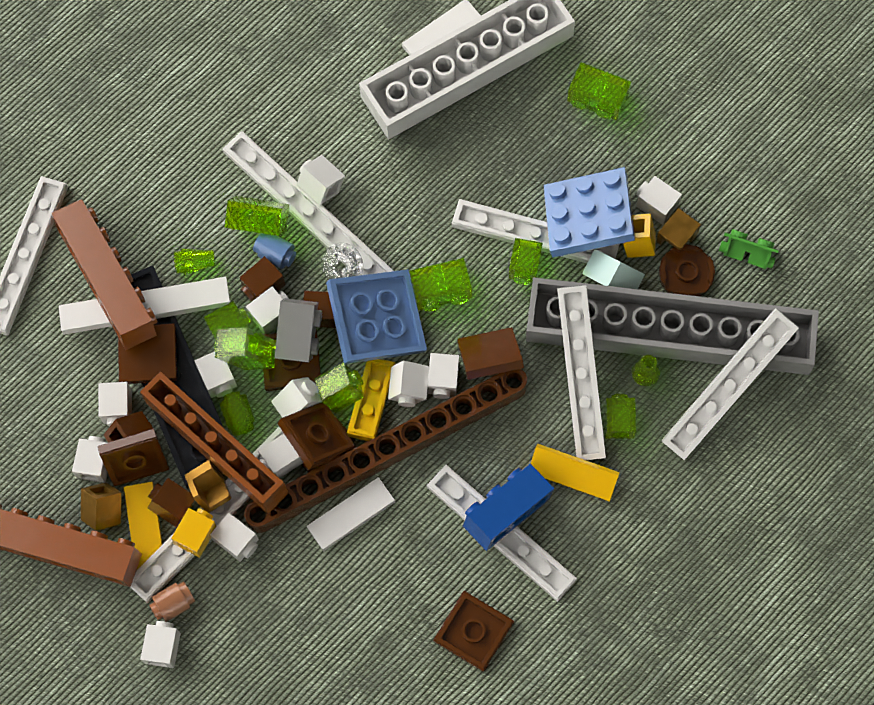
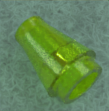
(192, 260)
(643, 375)

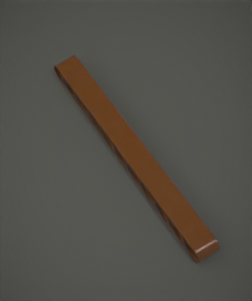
(394, 437)

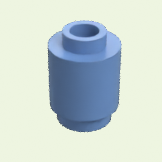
(275, 249)

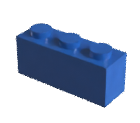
(507, 506)

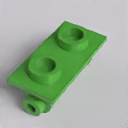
(759, 252)

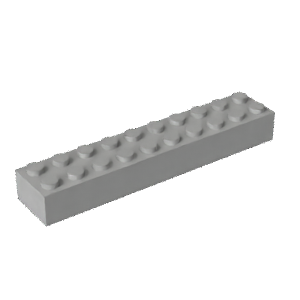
(671, 325)

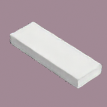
(445, 24)
(350, 514)

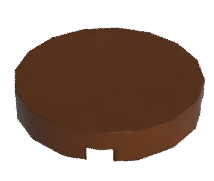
(686, 271)

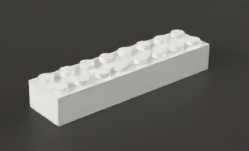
(464, 62)

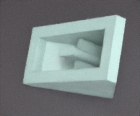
(612, 272)

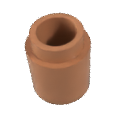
(171, 601)

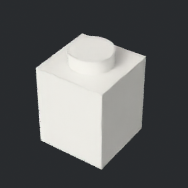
(320, 179)
(658, 199)
(265, 310)
(215, 375)
(443, 375)
(408, 383)
(296, 396)
(114, 401)
(280, 456)
(88, 462)
(235, 537)
(160, 644)

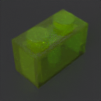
(598, 91)
(257, 215)
(441, 285)
(245, 348)

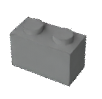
(297, 330)

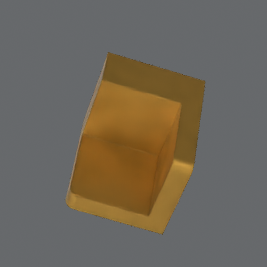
(679, 230)
(208, 486)
(100, 506)

